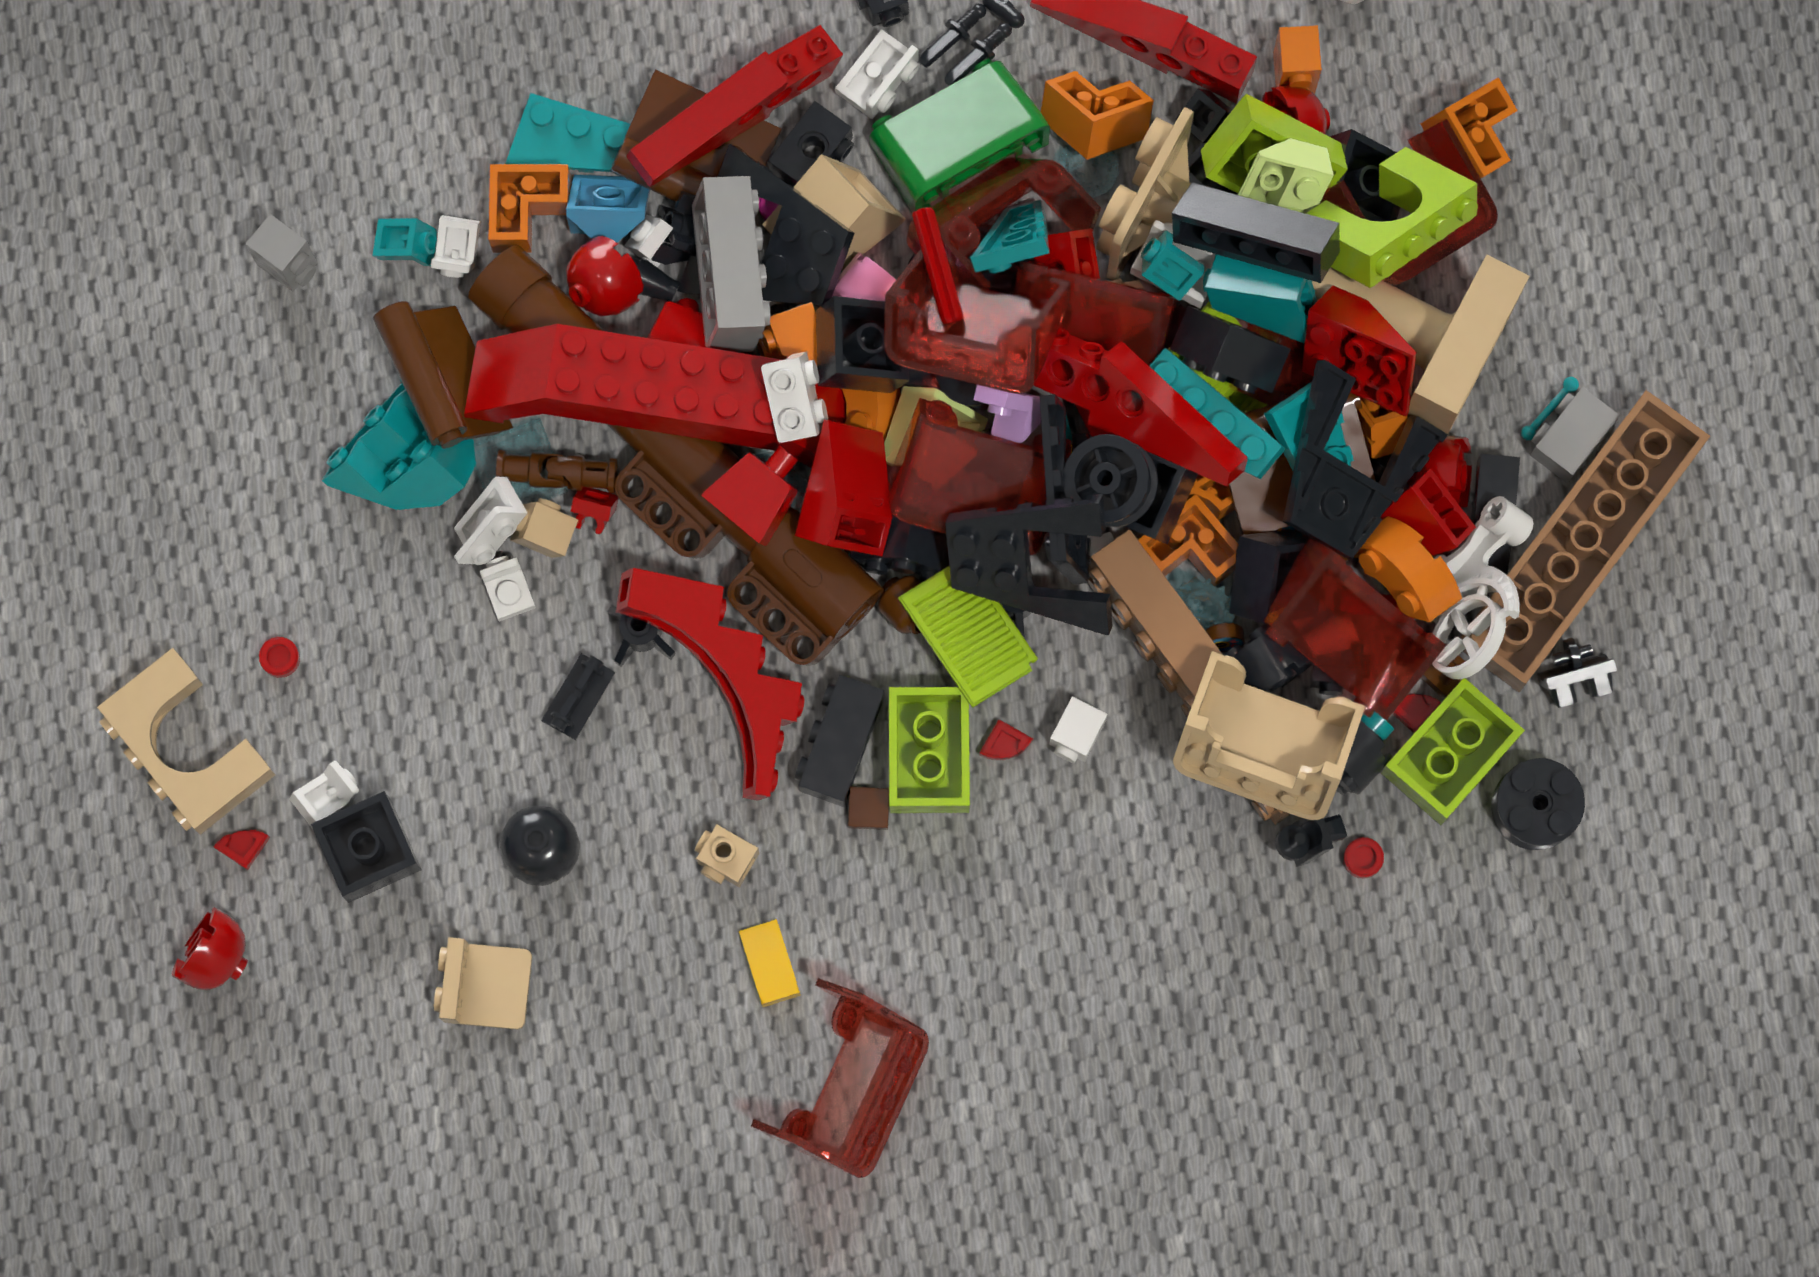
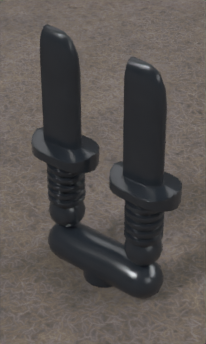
(982, 49)

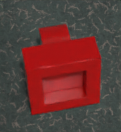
(594, 504)

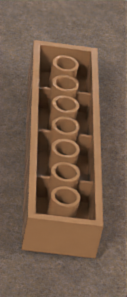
(1591, 532)
(1159, 621)

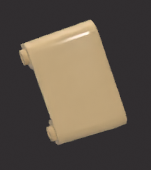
(1266, 743)

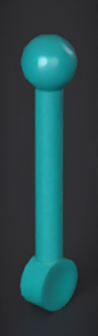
(1570, 385)

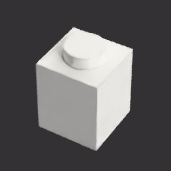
(1077, 730)

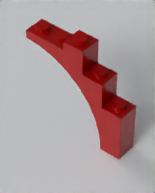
(758, 702)

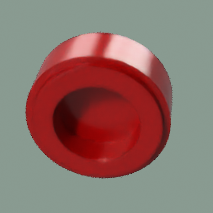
(279, 657)
(1363, 857)

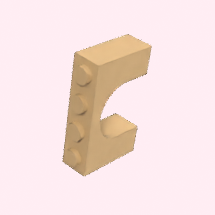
(136, 716)

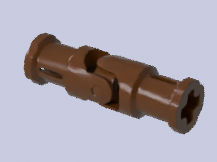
(563, 471)

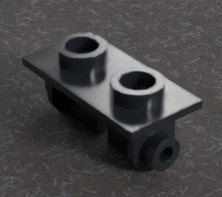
(578, 696)

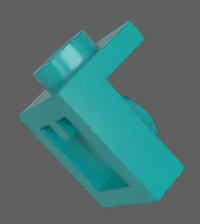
(405, 240)
(1169, 266)

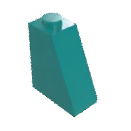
(1260, 296)

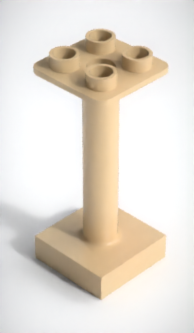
(1447, 345)

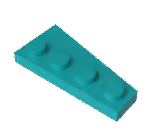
(1014, 237)

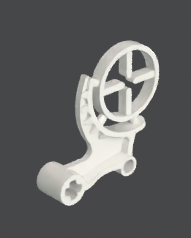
(1498, 524)

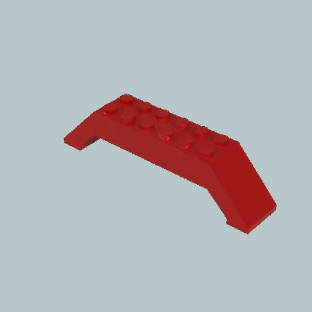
(632, 386)

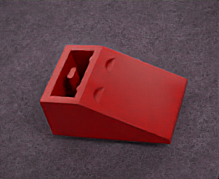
(1363, 344)
(847, 491)

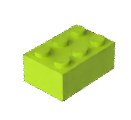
(1252, 128)
(928, 750)
(1452, 751)

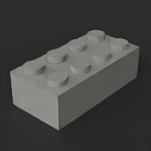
(729, 263)

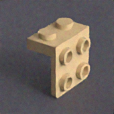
(483, 985)

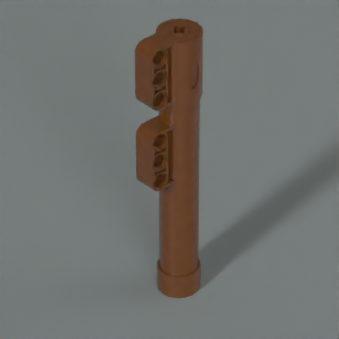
(809, 582)

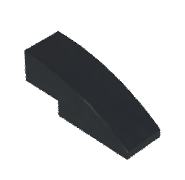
(1495, 477)

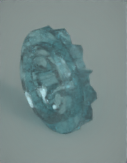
(1102, 179)
(1197, 591)

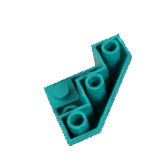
(396, 463)

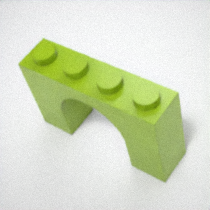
(1438, 205)

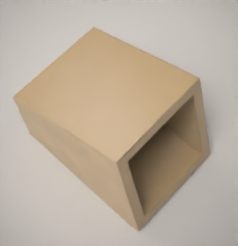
(849, 199)

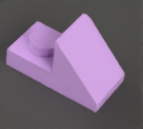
(1015, 413)

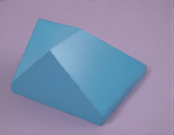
(605, 206)

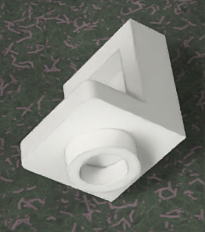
(648, 237)
(456, 246)
(325, 794)

